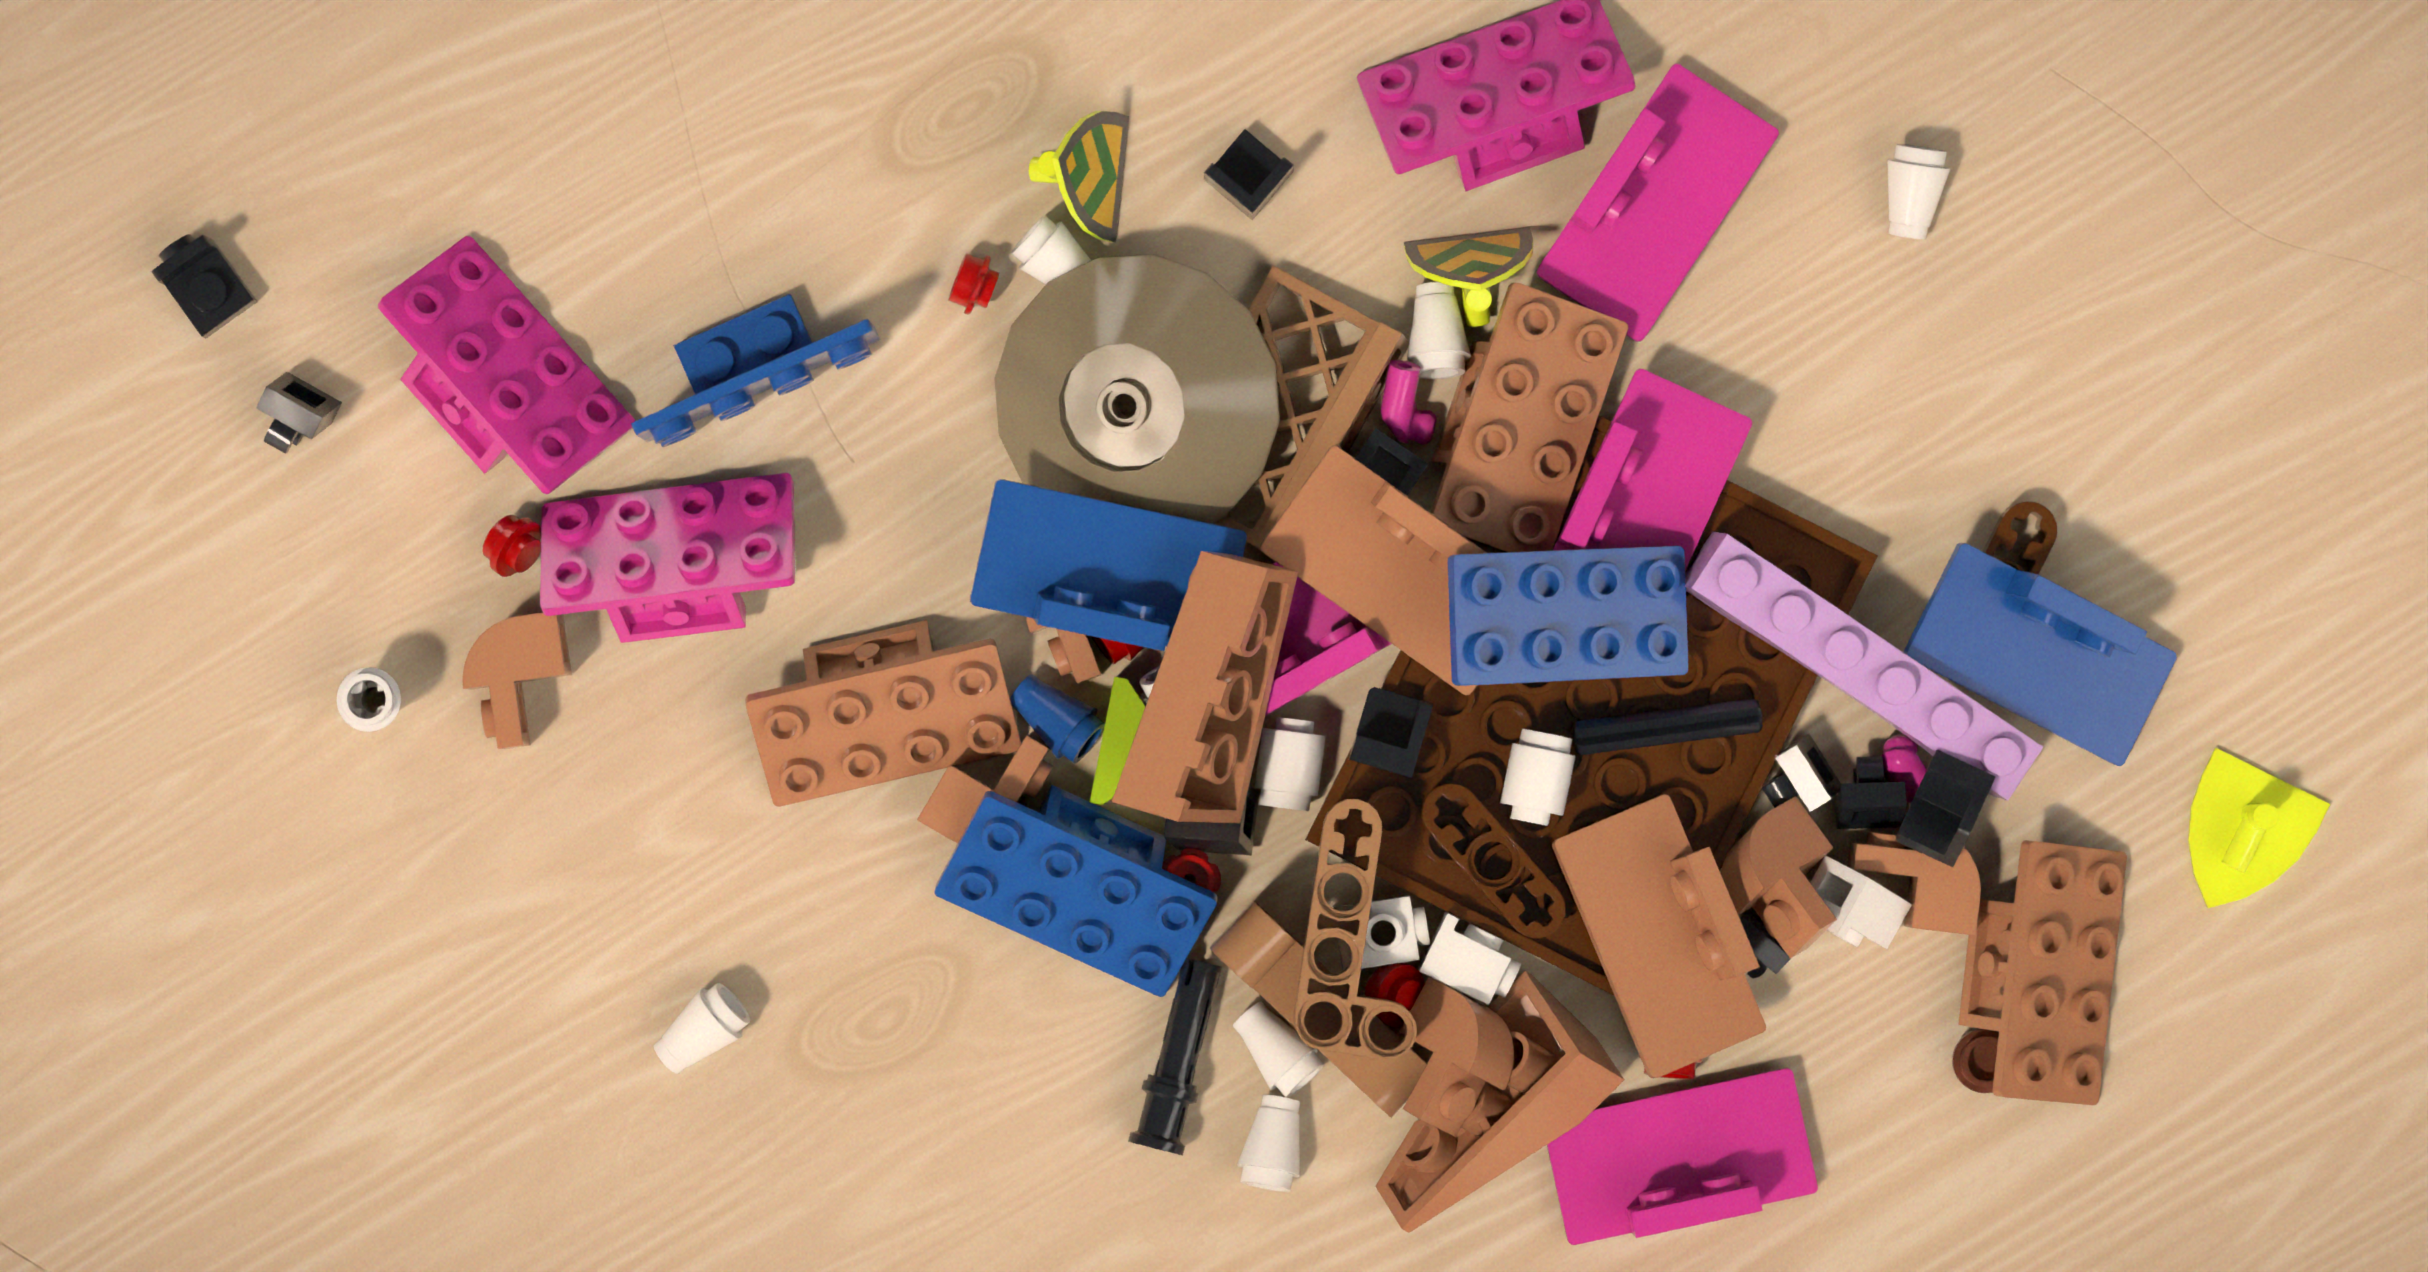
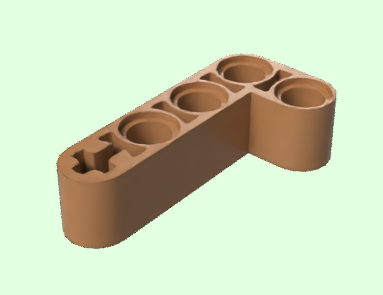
(1351, 926)
(1270, 963)

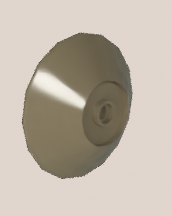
(1172, 345)

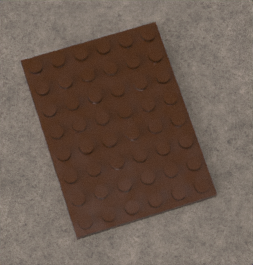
(1706, 779)

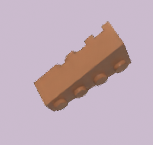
(1210, 693)

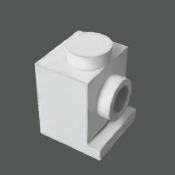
(1858, 904)
(1410, 932)
(1469, 961)

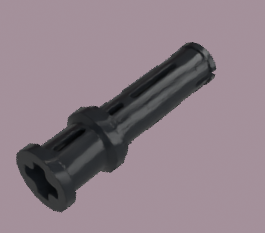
(1171, 1085)

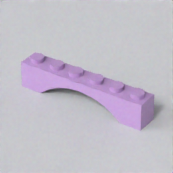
(1857, 661)

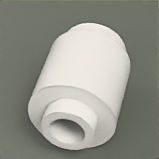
(1289, 764)
(1538, 776)

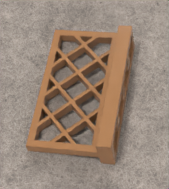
(1348, 400)

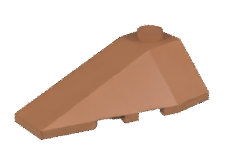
(1553, 1086)

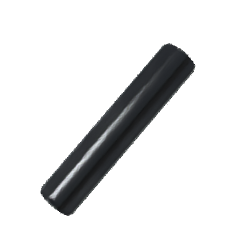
(1667, 726)

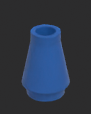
(1059, 719)

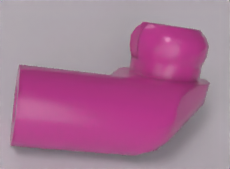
(1399, 405)
(1903, 764)

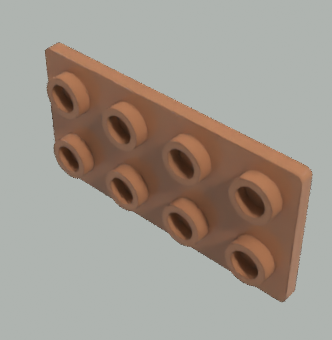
(1524, 420)
(1373, 556)
(881, 713)
(1663, 934)
(2047, 972)

